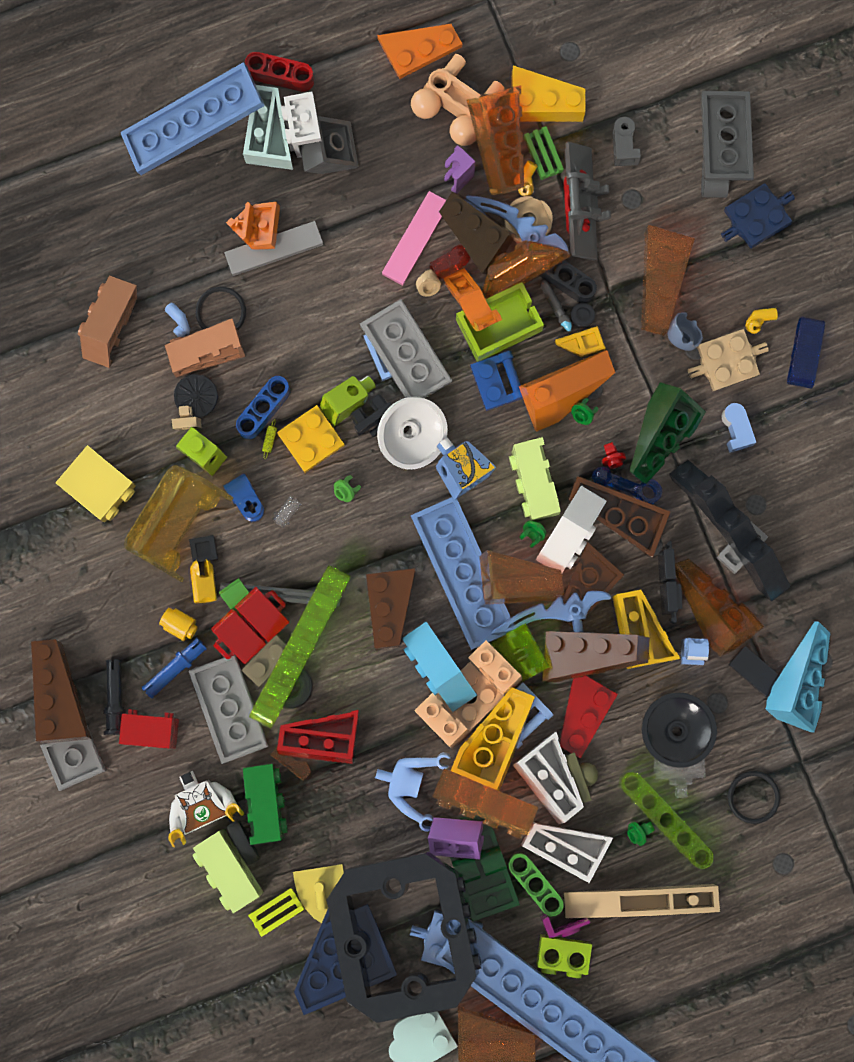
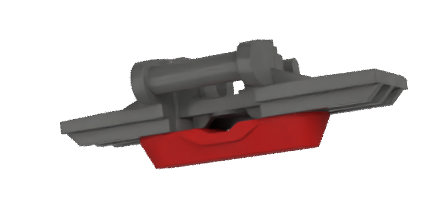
(582, 201)

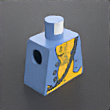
(462, 467)

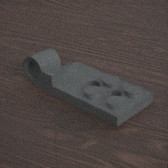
(723, 158)

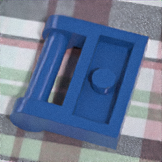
(490, 382)

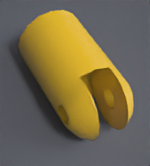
(203, 586)

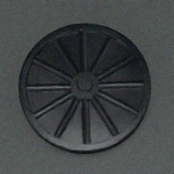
(196, 392)

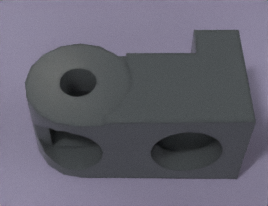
(623, 143)

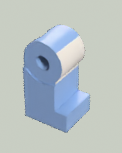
(739, 427)
(694, 651)

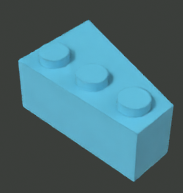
(438, 667)

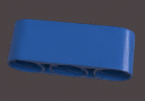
(267, 396)

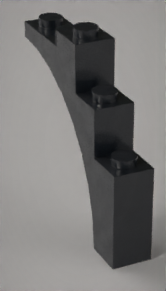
(735, 527)

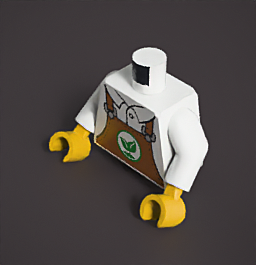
(199, 806)

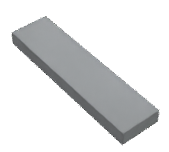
(287, 244)

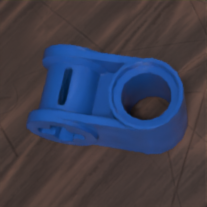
(245, 495)

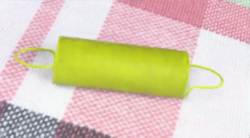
(269, 439)

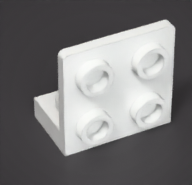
(301, 120)

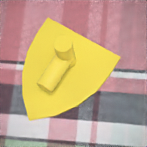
(315, 887)

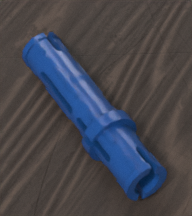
(176, 666)

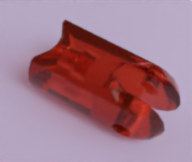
(450, 262)

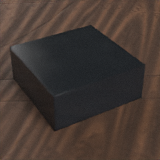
(203, 548)

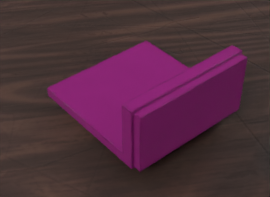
(564, 930)

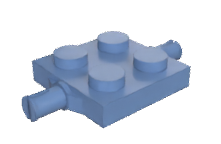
(433, 936)

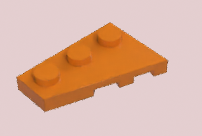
(418, 47)

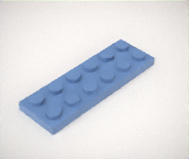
(192, 119)
(457, 565)

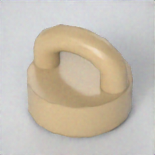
(428, 283)

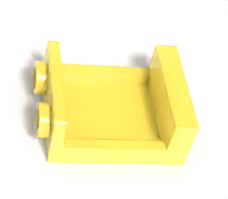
(96, 484)

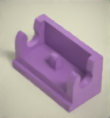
(462, 168)
(456, 838)

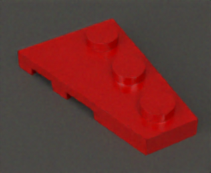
(584, 713)

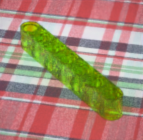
(299, 646)

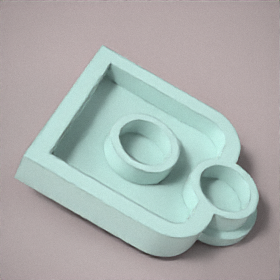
(421, 1039)

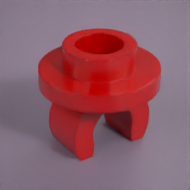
(613, 458)

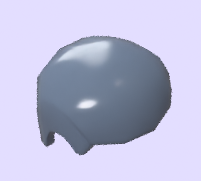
(684, 333)

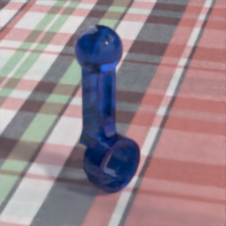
(604, 477)

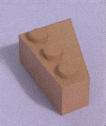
(106, 320)
(205, 348)

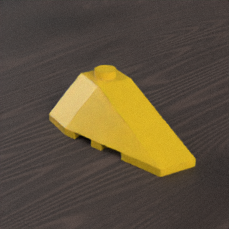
(492, 745)

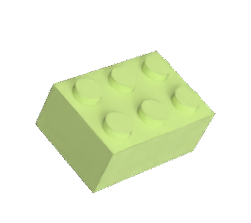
(227, 871)

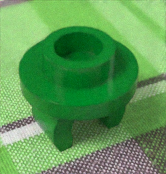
(582, 413)
(534, 531)
(637, 833)

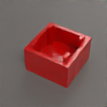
(148, 730)

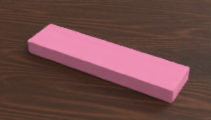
(414, 239)

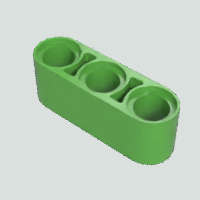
(546, 890)

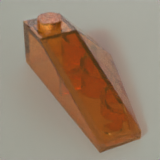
(718, 616)

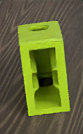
(345, 399)
(201, 451)

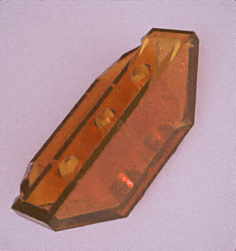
(521, 265)

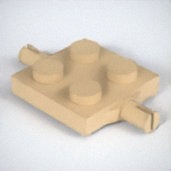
(728, 360)

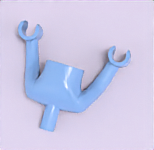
(406, 782)

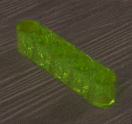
(677, 824)

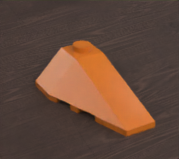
(556, 393)

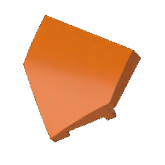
(257, 225)

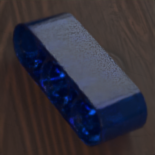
(806, 352)

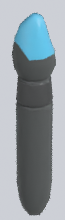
(563, 319)

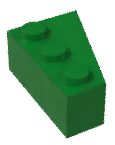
(264, 803)

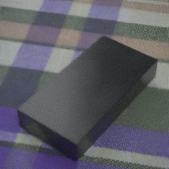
(754, 671)

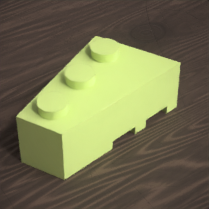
(534, 480)

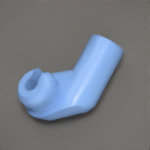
(180, 318)

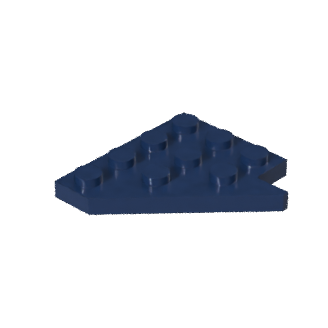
(321, 976)

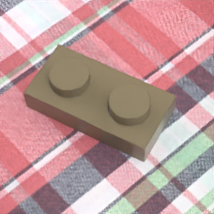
(264, 661)

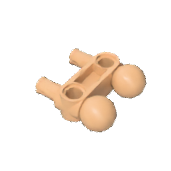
(452, 97)

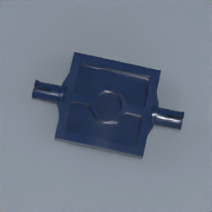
(757, 216)

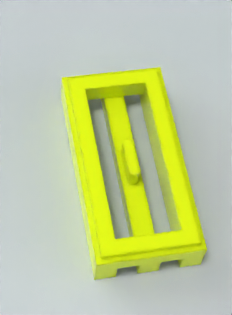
(258, 923)

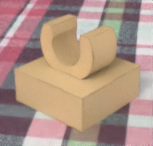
(186, 419)

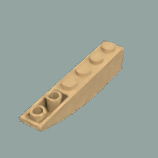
(642, 901)

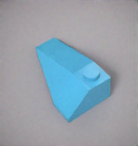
(797, 688)

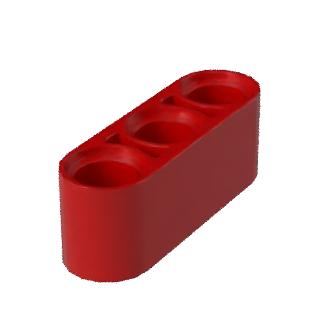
(288, 79)

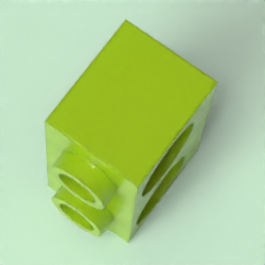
(565, 949)

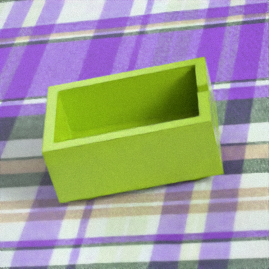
(512, 329)

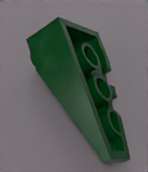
(667, 421)

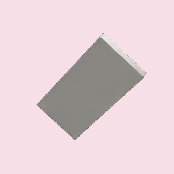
(405, 351)
(227, 708)

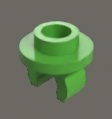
(344, 491)

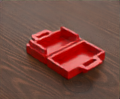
(256, 616)

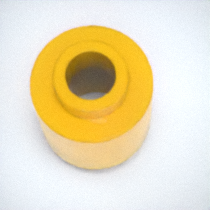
(178, 624)

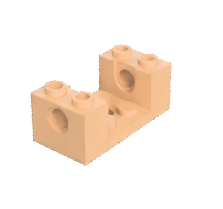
(490, 679)

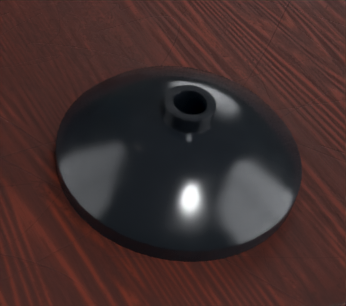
(696, 727)

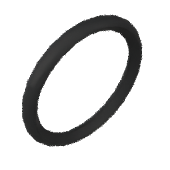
(221, 289)
(739, 815)

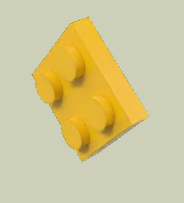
(310, 439)

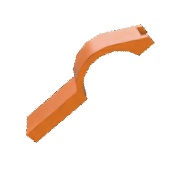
(471, 300)

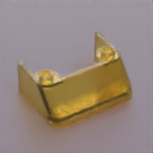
(169, 517)

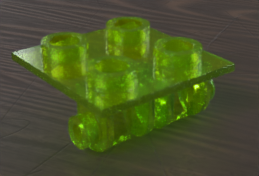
(521, 652)

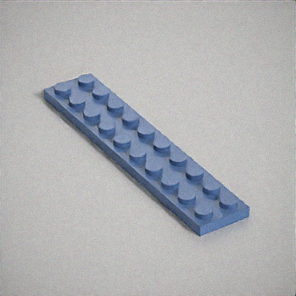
(544, 1005)

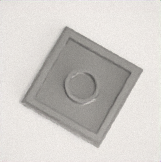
(73, 761)

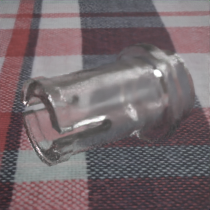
(286, 512)

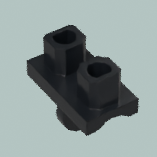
(364, 423)

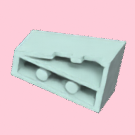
(266, 134)

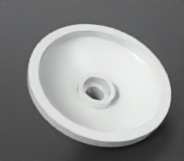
(425, 432)

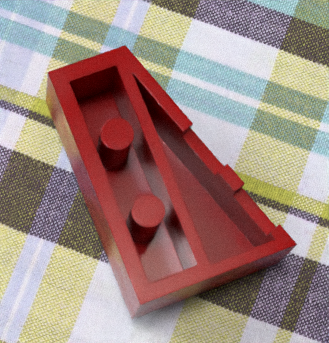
(321, 738)

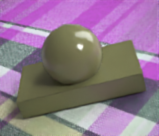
(583, 775)

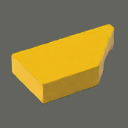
(583, 342)

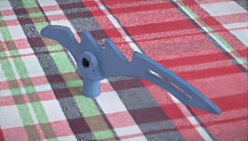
(522, 225)
(572, 611)

